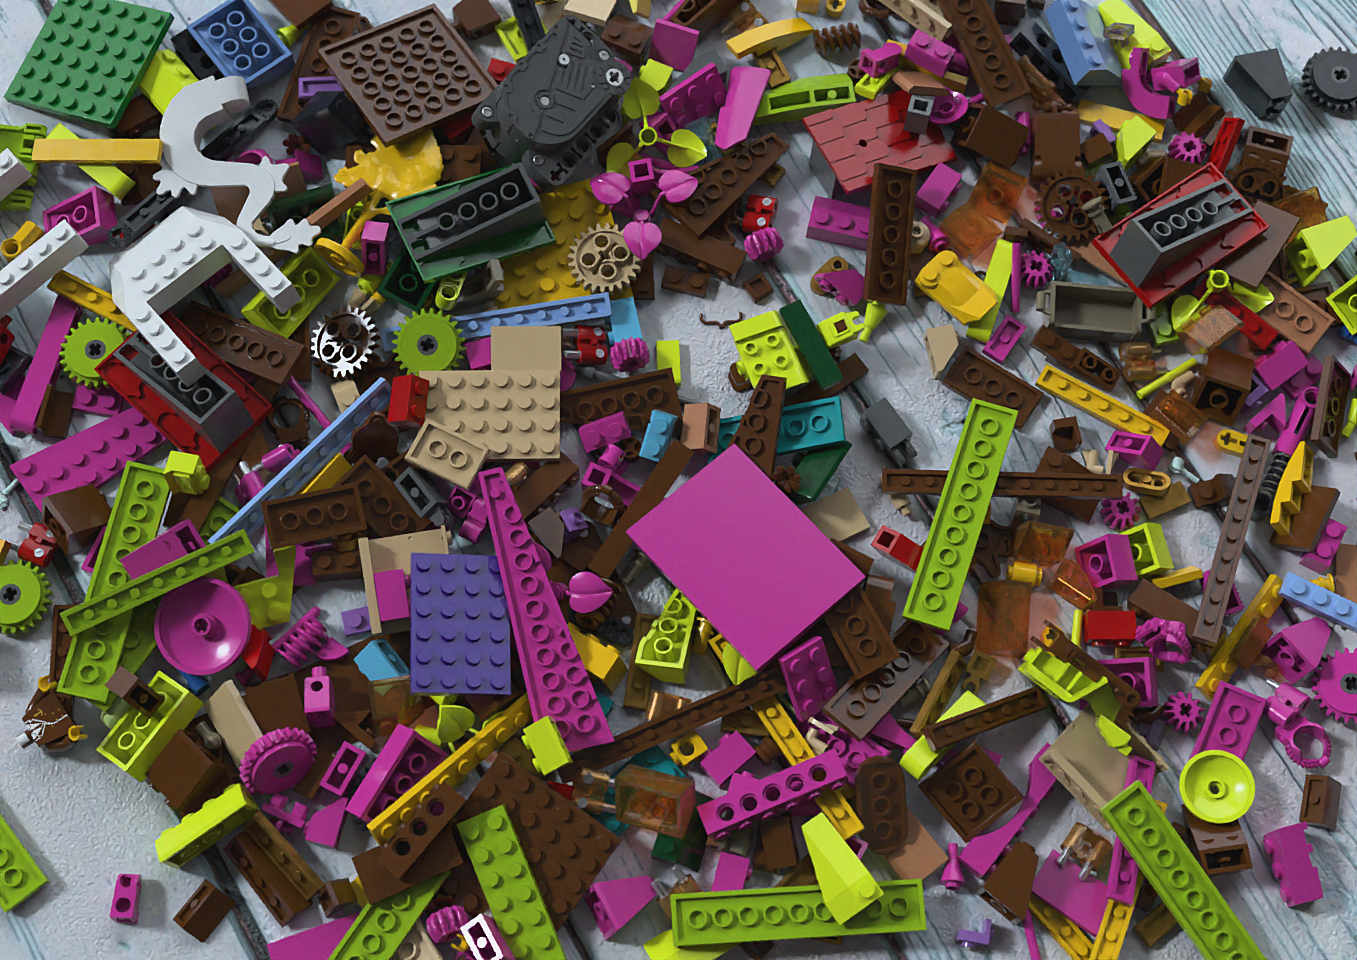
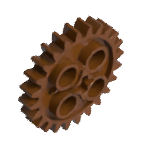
(1258, 177)
(1052, 199)
(347, 324)

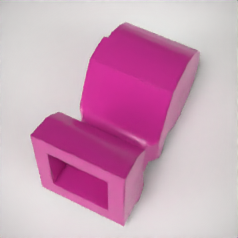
(476, 522)

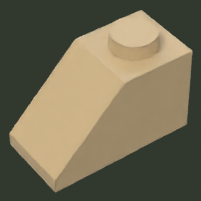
(940, 347)
(344, 392)

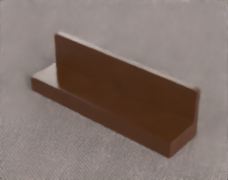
(266, 879)

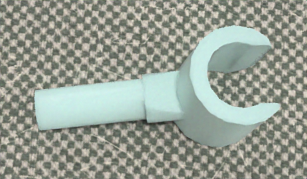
(1176, 467)
(4, 501)

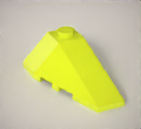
(668, 645)

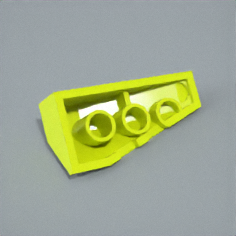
(1143, 36)
(841, 875)
(662, 949)

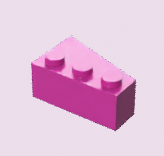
(1292, 864)

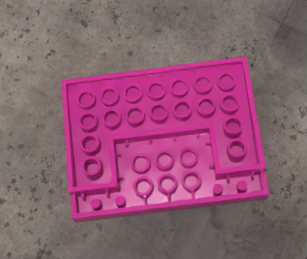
(745, 557)

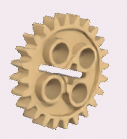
(587, 249)

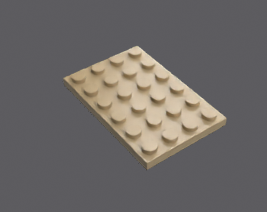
(502, 409)

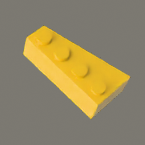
(599, 661)

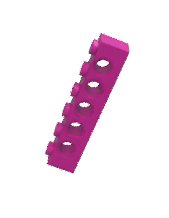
(758, 791)

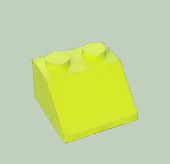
(1132, 141)
(1149, 550)
(547, 746)

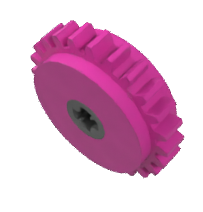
(1332, 685)
(277, 761)

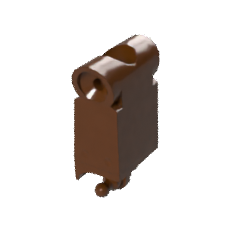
(1054, 142)

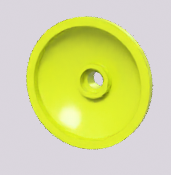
(1225, 773)

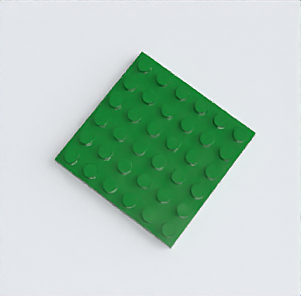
(89, 59)

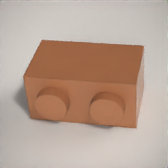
(701, 428)

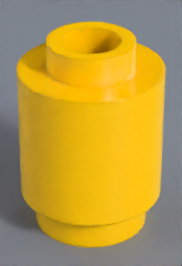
(1024, 572)

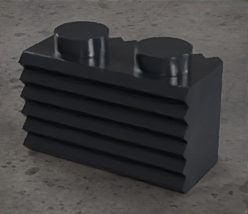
(1117, 188)

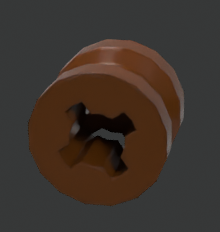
(853, 68)
(632, 445)
(767, 751)

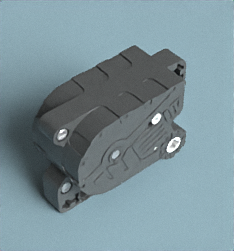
(555, 103)

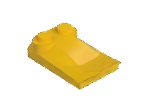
(956, 288)

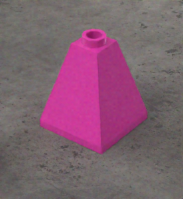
(1298, 648)
(617, 901)

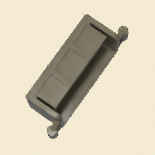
(1093, 312)

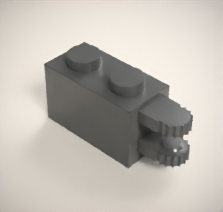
(888, 430)
(424, 496)

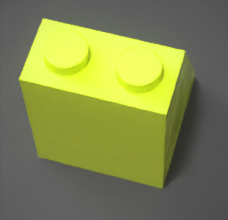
(1317, 247)
(1345, 304)

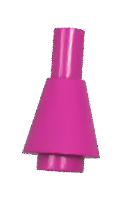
(938, 240)
(952, 875)

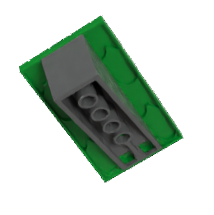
(471, 222)

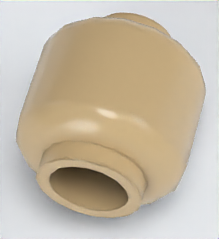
(920, 237)

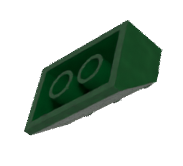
(301, 206)
(404, 285)
(816, 469)
(688, 850)

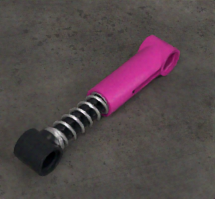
(1284, 449)

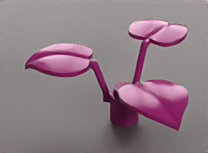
(641, 234)
(586, 590)

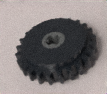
(1332, 79)

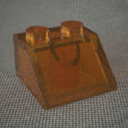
(998, 191)
(969, 230)
(1208, 329)
(1040, 543)

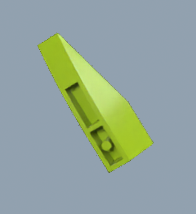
(804, 98)

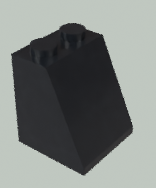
(1260, 82)
(329, 121)

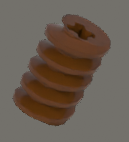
(836, 38)
(595, 618)

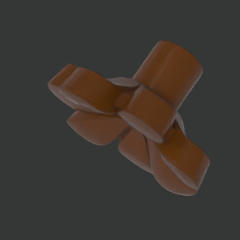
(296, 143)
(787, 479)
(439, 902)

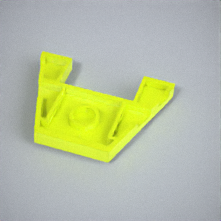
(268, 597)

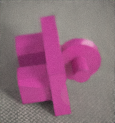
(276, 807)

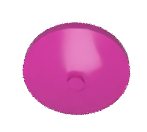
(202, 626)

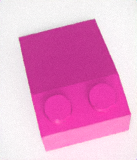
(88, 213)
(1137, 673)

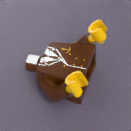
(49, 721)

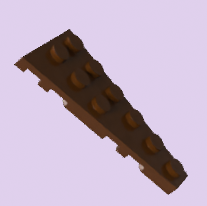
(724, 183)
(633, 394)
(761, 423)

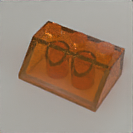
(1003, 618)
(654, 800)

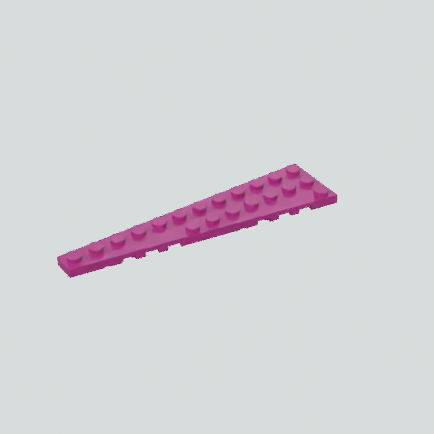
(92, 454)
(547, 652)

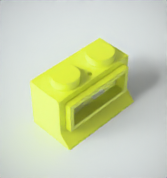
(186, 473)

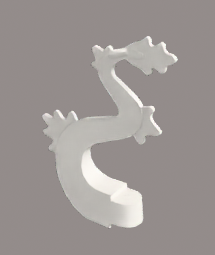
(183, 165)

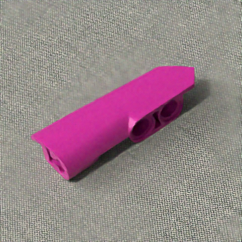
(742, 101)

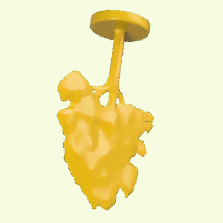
(393, 174)

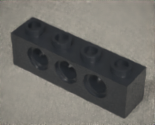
(1048, 60)
(198, 63)

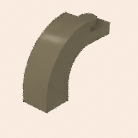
(479, 288)

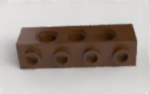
(389, 854)

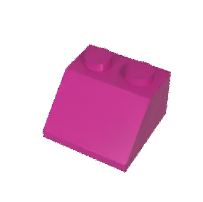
(1107, 561)

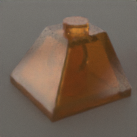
(1072, 585)
(393, 704)

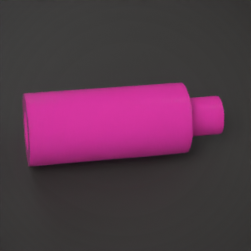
(1025, 119)

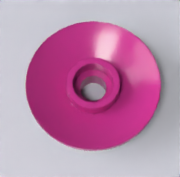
(948, 109)

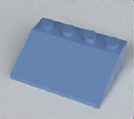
(242, 43)
(1083, 44)

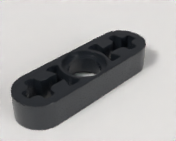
(614, 639)

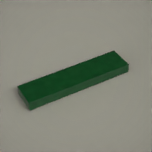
(811, 344)

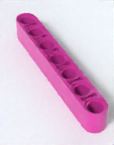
(45, 365)

